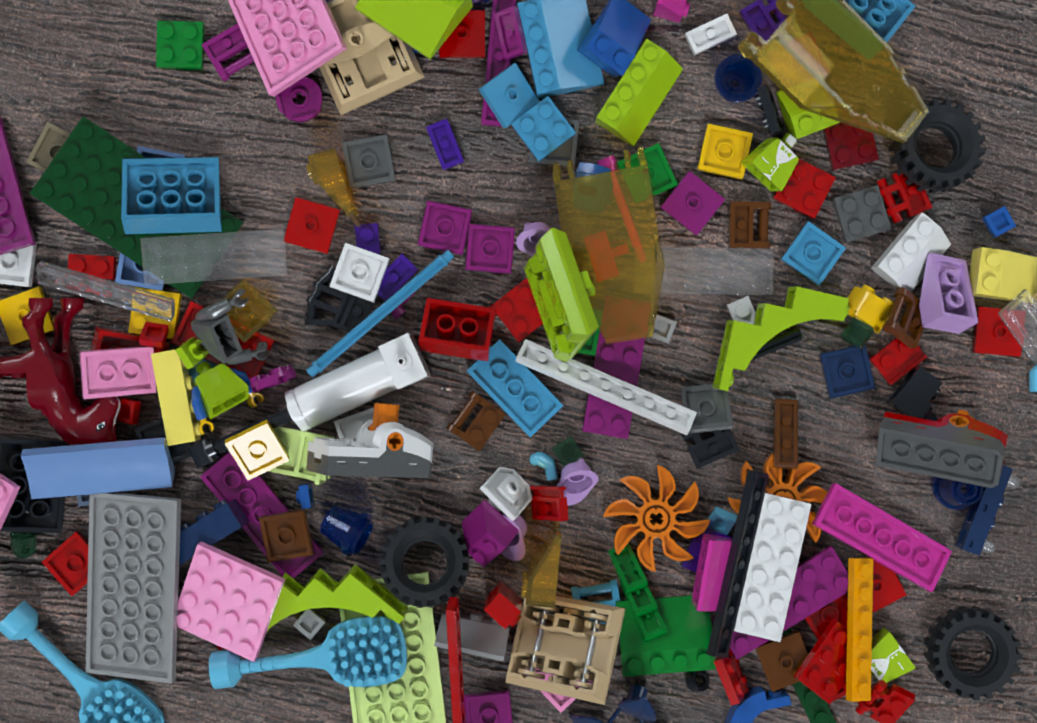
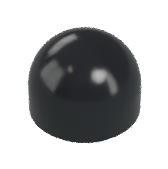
(691, 682)

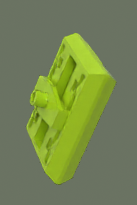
(561, 295)

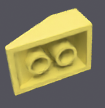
(1002, 273)

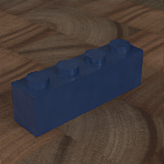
(211, 527)

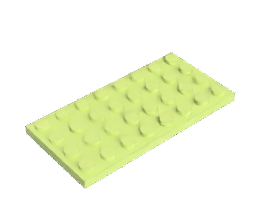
(419, 692)

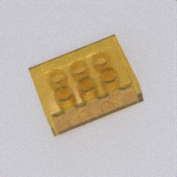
(541, 578)

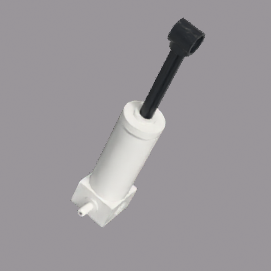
(337, 392)

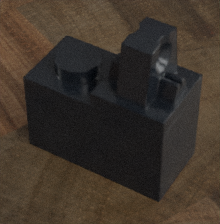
(914, 394)

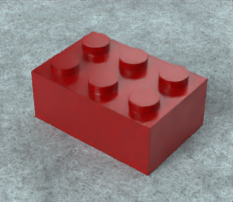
(457, 329)

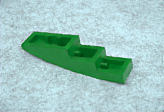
(637, 593)

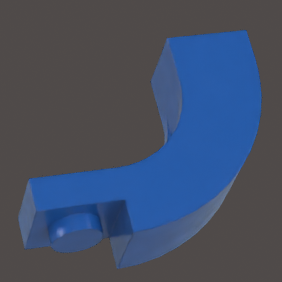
(756, 702)

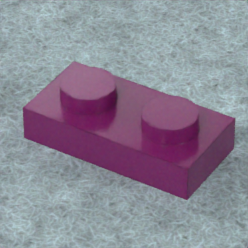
(510, 33)

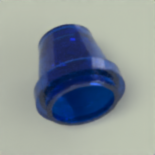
(744, 72)
(949, 494)
(347, 529)

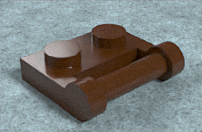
(741, 224)
(910, 326)
(482, 425)

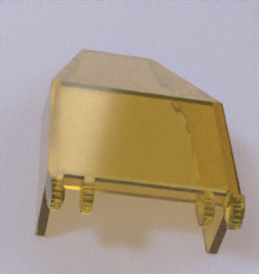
(837, 68)
(619, 243)

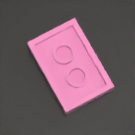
(117, 372)

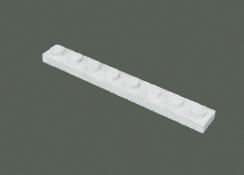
(607, 387)

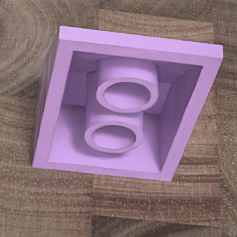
(947, 295)

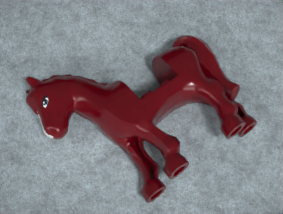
(53, 377)

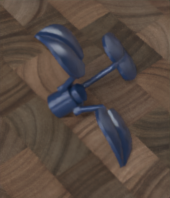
(634, 705)

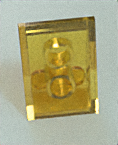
(330, 174)

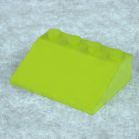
(417, 22)

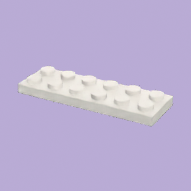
(772, 567)

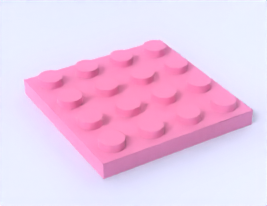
(228, 601)

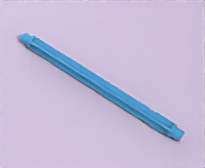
(380, 313)

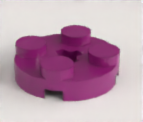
(311, 106)
(274, 378)

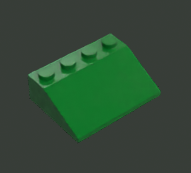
(677, 650)

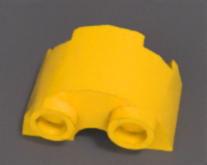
(868, 307)

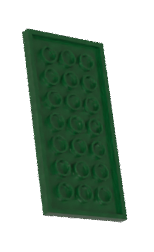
(87, 189)

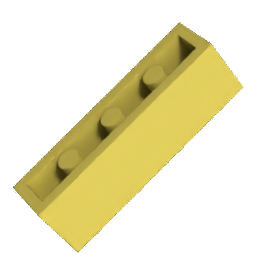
(175, 395)

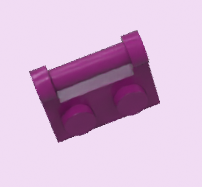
(225, 46)

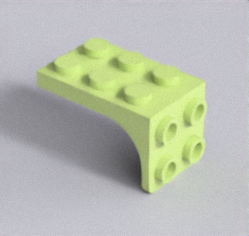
(296, 445)

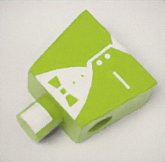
(772, 162)
(888, 657)

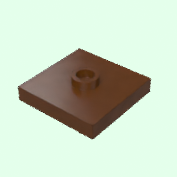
(286, 535)
(782, 660)

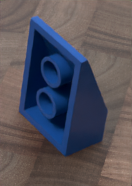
(615, 37)

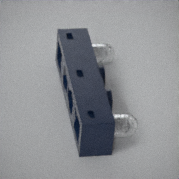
(982, 514)

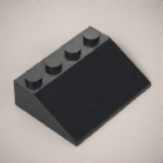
(26, 513)

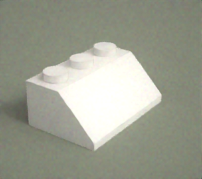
(906, 256)

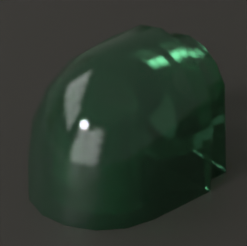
(23, 544)

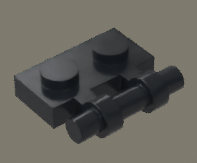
(711, 448)

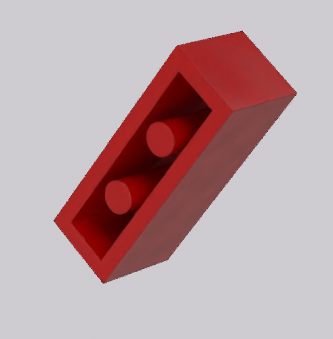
(503, 605)

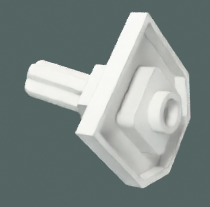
(507, 492)

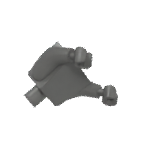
(218, 336)

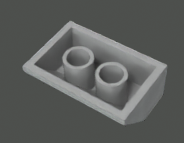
(478, 636)

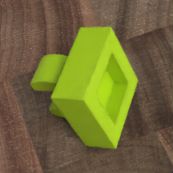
(191, 352)

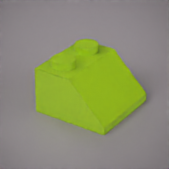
(799, 121)

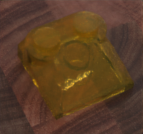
(253, 315)

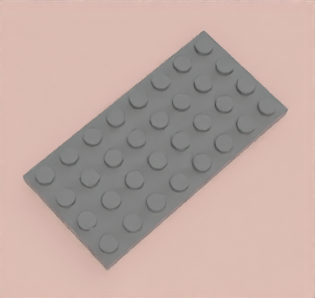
(133, 586)

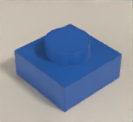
(998, 221)
(305, 495)

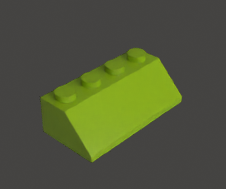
(639, 93)

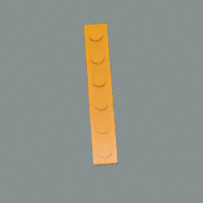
(859, 629)

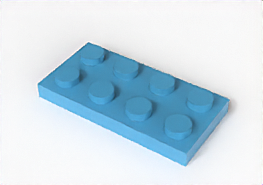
(515, 389)

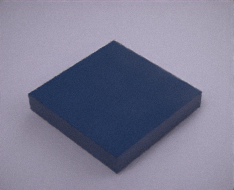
(846, 371)

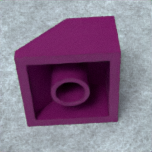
(486, 533)

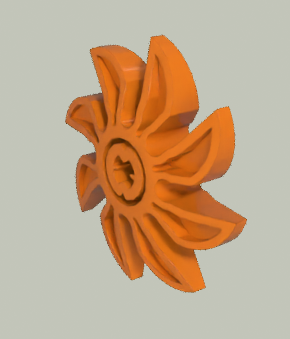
(788, 488)
(660, 505)

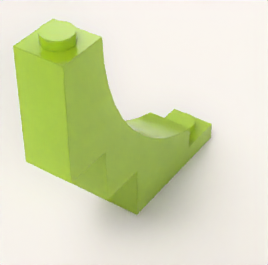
(744, 340)
(353, 592)

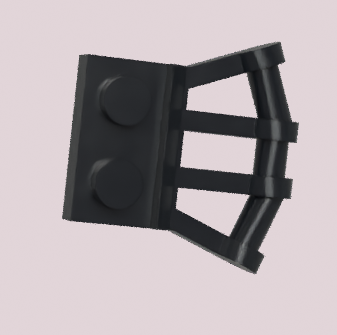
(351, 310)

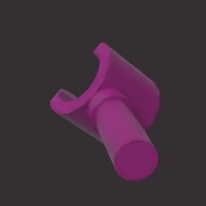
(398, 311)

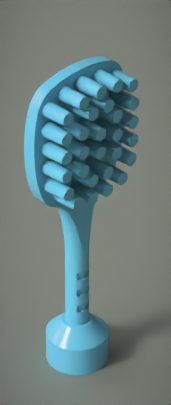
(354, 653)
(100, 700)

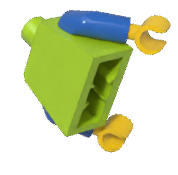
(218, 391)

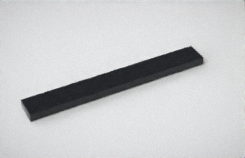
(737, 564)

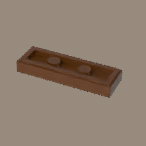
(785, 433)

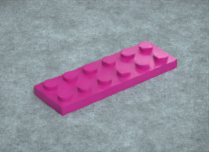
(882, 537)

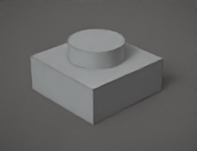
(663, 329)
(309, 623)

